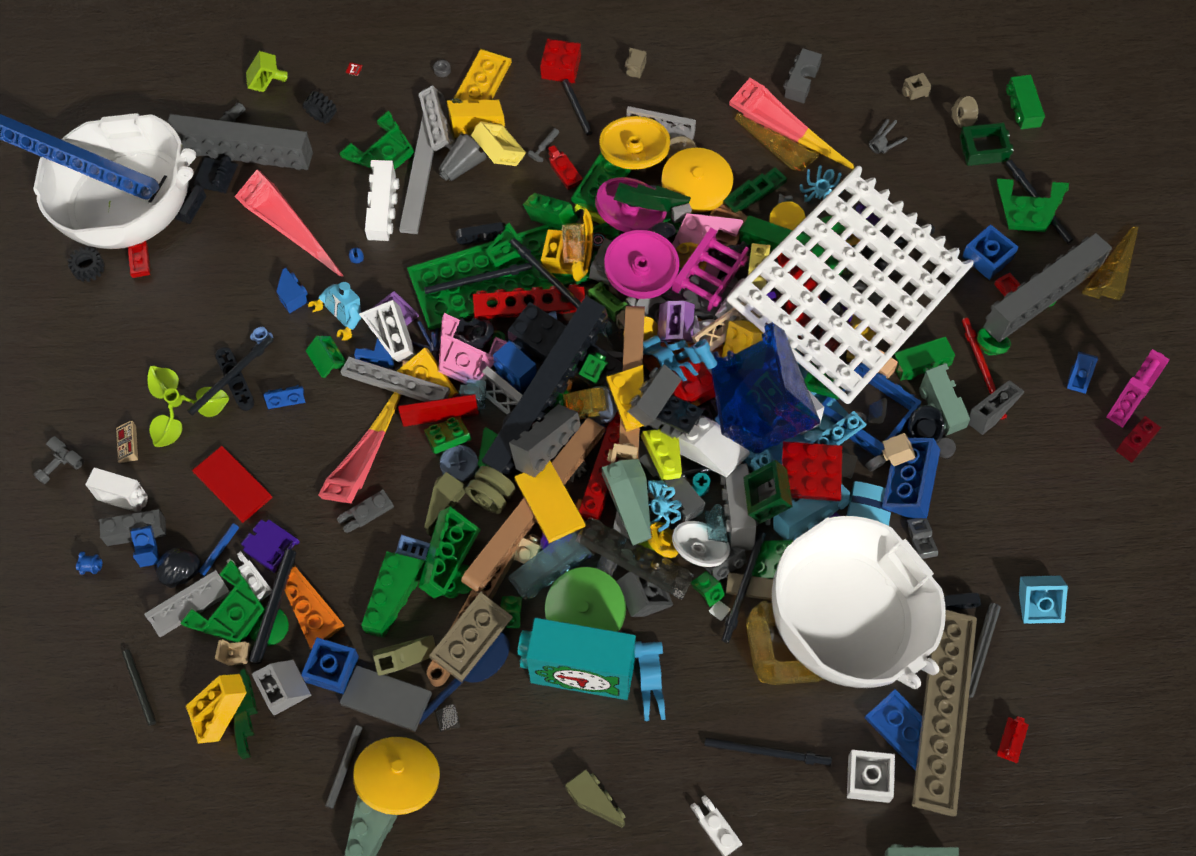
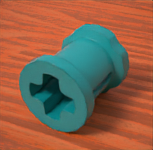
(705, 480)

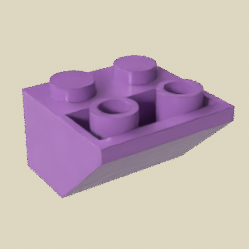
(676, 321)

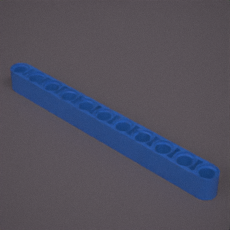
(77, 158)

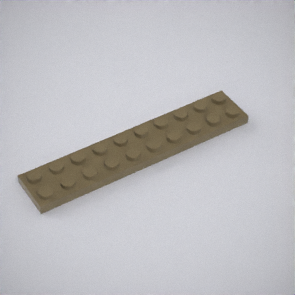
(945, 718)

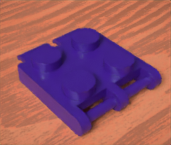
(268, 544)

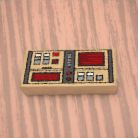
(127, 442)

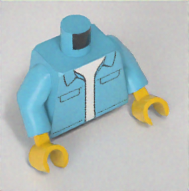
(342, 304)

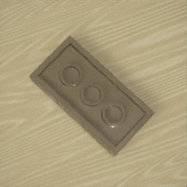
(470, 637)

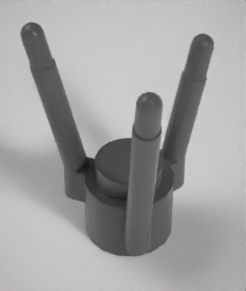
(879, 142)

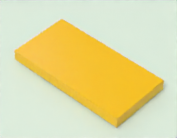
(483, 77)
(550, 503)

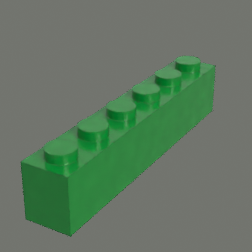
(766, 233)

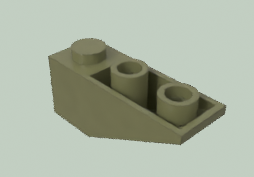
(403, 655)
(589, 796)

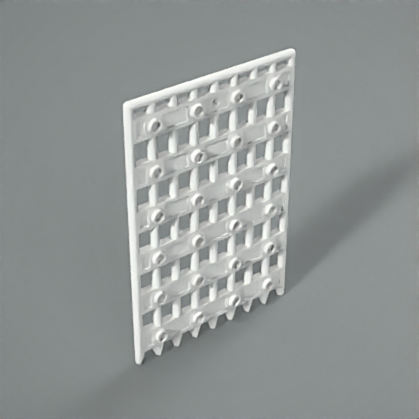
(843, 291)

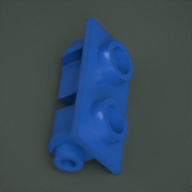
(282, 398)

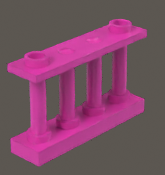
(701, 254)
(1137, 388)

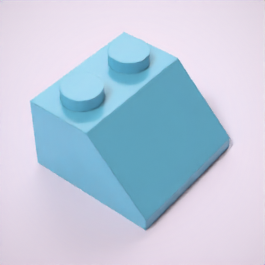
(1043, 599)

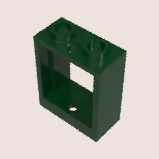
(975, 157)
(776, 503)

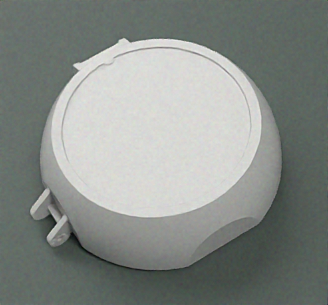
(81, 203)
(858, 604)

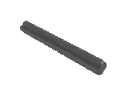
(983, 645)

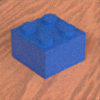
(990, 251)
(514, 367)
(330, 665)

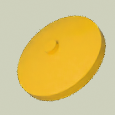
(634, 142)
(699, 175)
(396, 775)

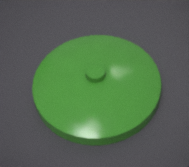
(586, 599)

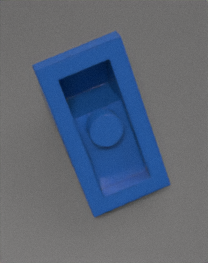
(377, 357)
(1082, 372)
(145, 546)

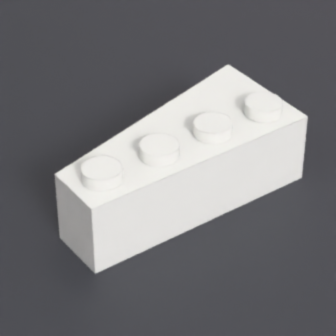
(381, 200)

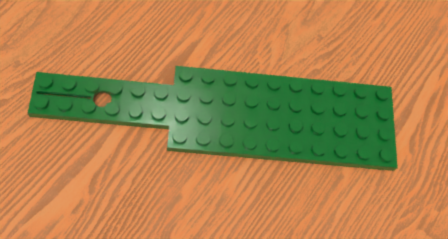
(474, 261)

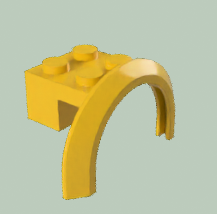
(553, 252)

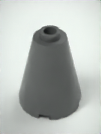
(461, 158)

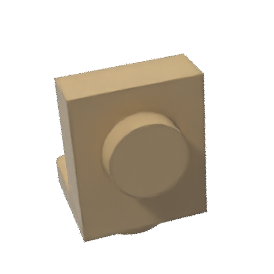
(624, 451)
(528, 548)
(232, 653)

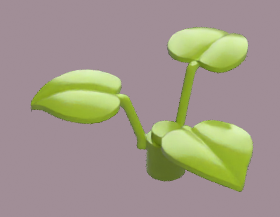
(163, 384)

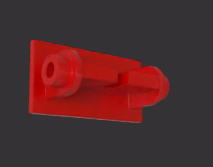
(1013, 739)

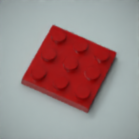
(813, 470)

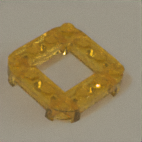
(762, 653)

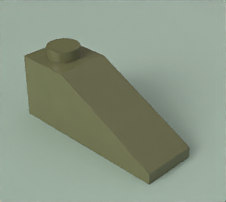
(445, 494)

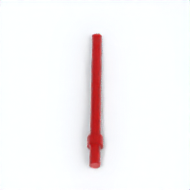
(971, 337)

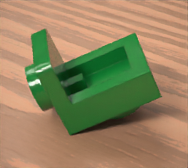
(709, 588)
(512, 606)

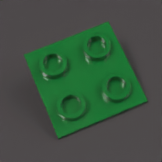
(769, 558)

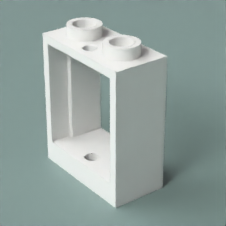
(117, 490)

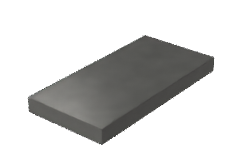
(386, 698)

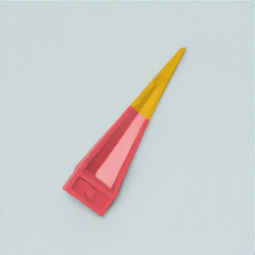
(765, 109)
(353, 470)

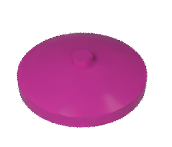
(622, 215)
(641, 264)

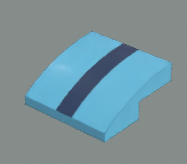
(867, 502)

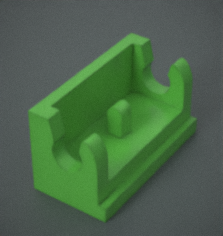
(607, 299)

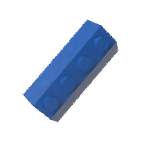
(912, 482)

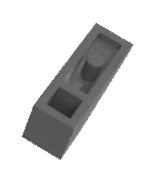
(994, 407)

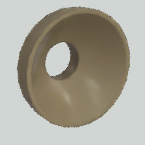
(968, 111)
(680, 143)

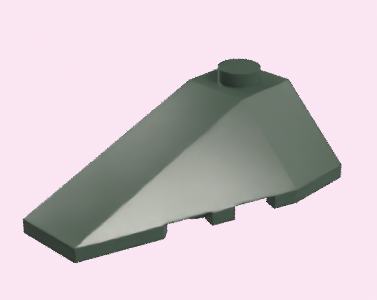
(629, 493)

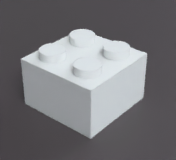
(870, 776)

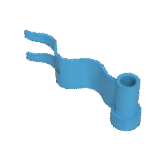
(697, 353)
(665, 356)
(650, 675)

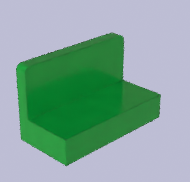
(325, 355)

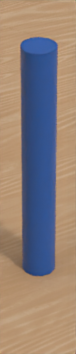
(218, 549)

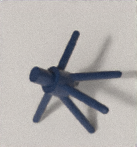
(434, 345)

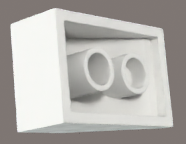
(710, 448)

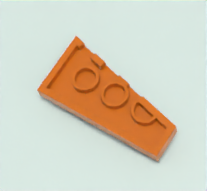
(311, 610)

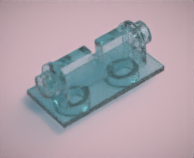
(716, 524)

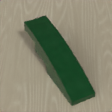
(754, 190)
(653, 199)
(242, 717)

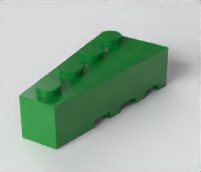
(447, 551)
(394, 584)

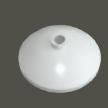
(693, 545)

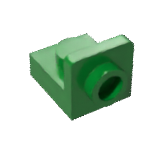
(594, 366)

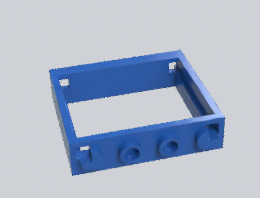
(890, 389)

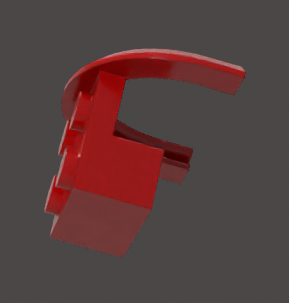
(695, 387)

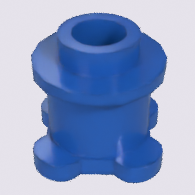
(88, 563)

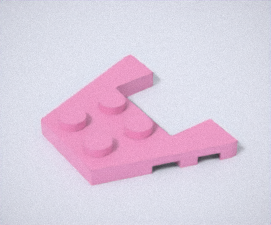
(696, 226)
(460, 359)

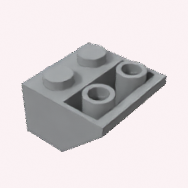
(281, 685)

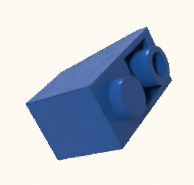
(290, 293)

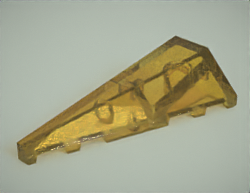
(790, 152)
(1113, 274)

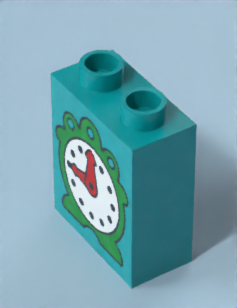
(578, 658)

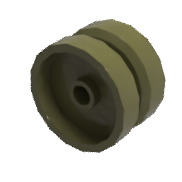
(490, 489)

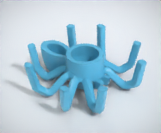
(822, 186)
(662, 505)

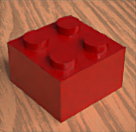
(560, 60)

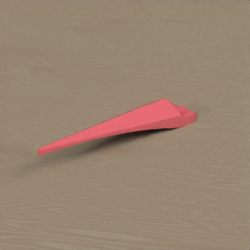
(269, 204)

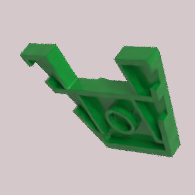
(390, 147)
(1030, 212)
(236, 613)

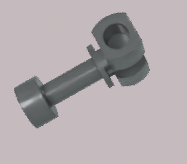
(62, 456)

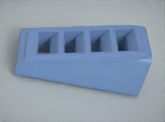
(405, 540)

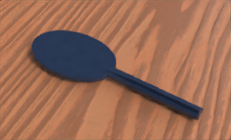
(484, 669)

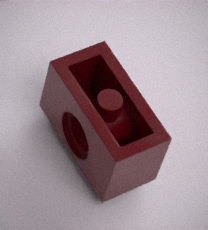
(1138, 439)

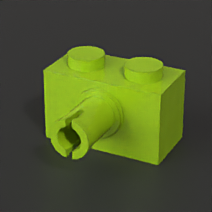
(262, 71)

